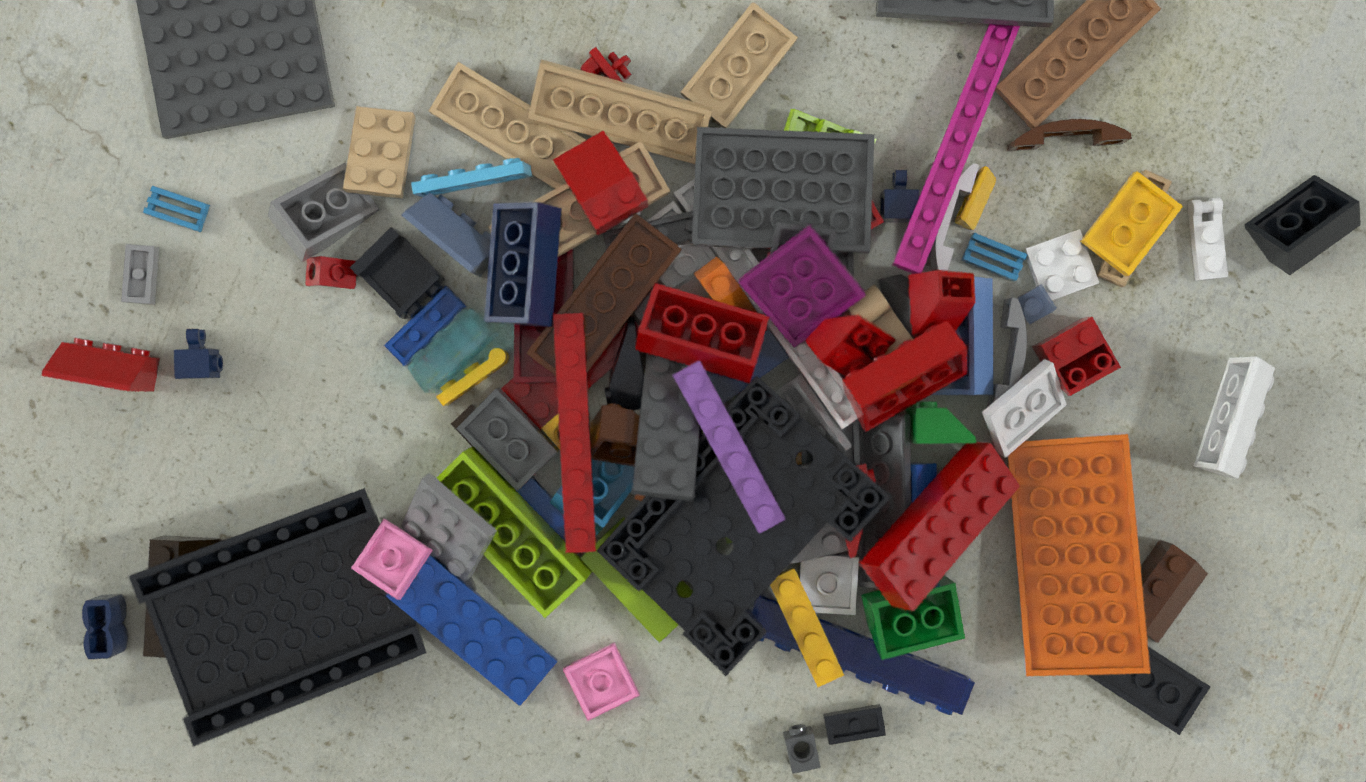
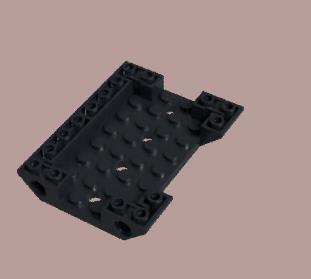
(678, 539)

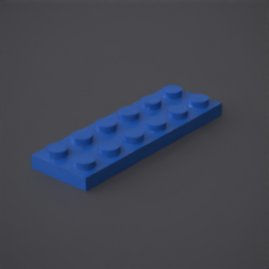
(476, 631)

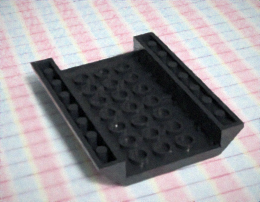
(274, 617)

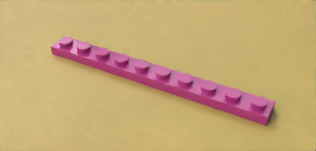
(955, 148)

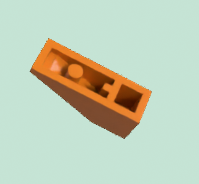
(722, 285)

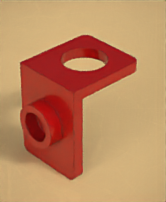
(330, 272)

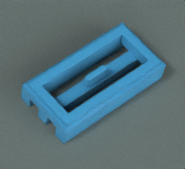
(154, 201)
(971, 247)

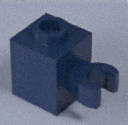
(899, 202)
(196, 360)

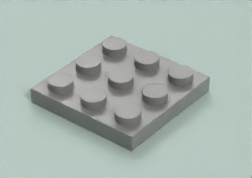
(448, 527)

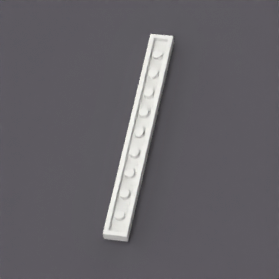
(822, 379)

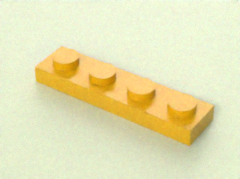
(806, 628)

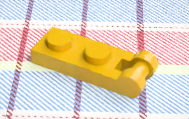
(474, 375)

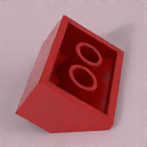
(103, 366)

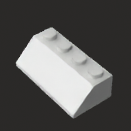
(1235, 416)

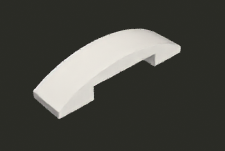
(939, 254)

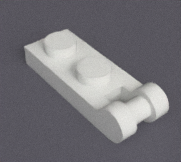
(1207, 239)

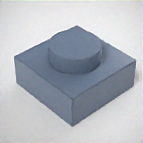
(1036, 304)

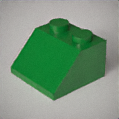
(936, 425)

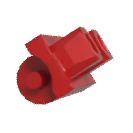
(598, 65)

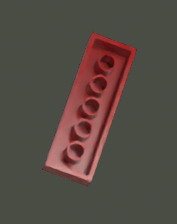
(939, 525)

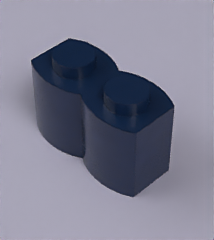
(105, 628)

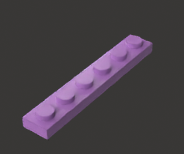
(729, 446)

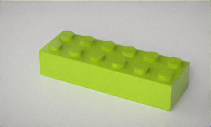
(524, 543)

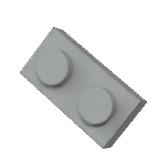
(140, 274)

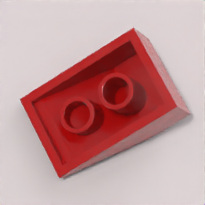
(601, 182)

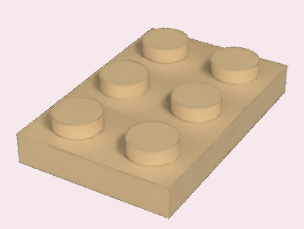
(379, 152)

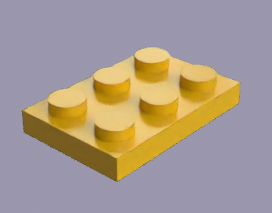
(1131, 223)

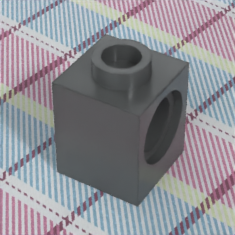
(803, 760)

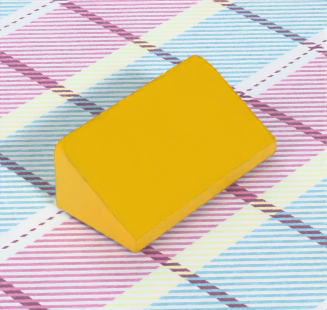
(975, 202)

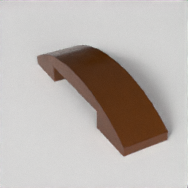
(1102, 133)

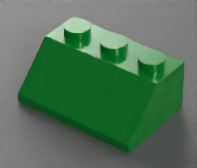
(904, 631)

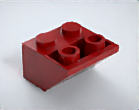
(940, 298)
(848, 343)
(1078, 355)

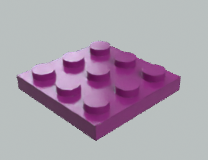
(801, 285)

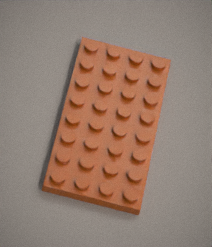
(1078, 557)

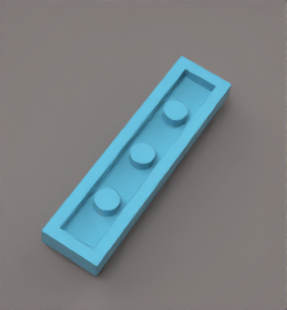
(483, 175)

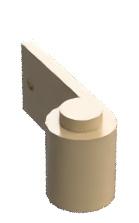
(879, 312)

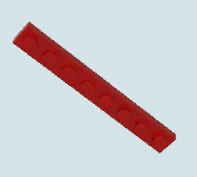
(574, 432)

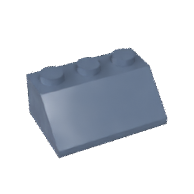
(451, 232)

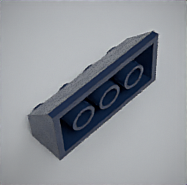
(522, 264)

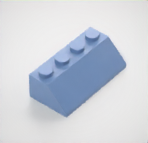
(977, 335)

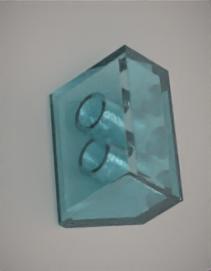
(451, 350)

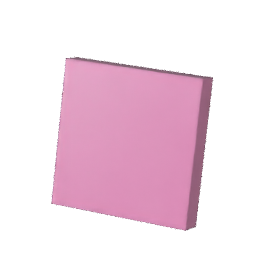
(392, 559)
(601, 681)

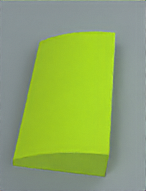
(638, 603)

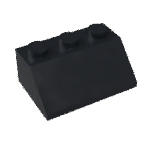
(1304, 223)

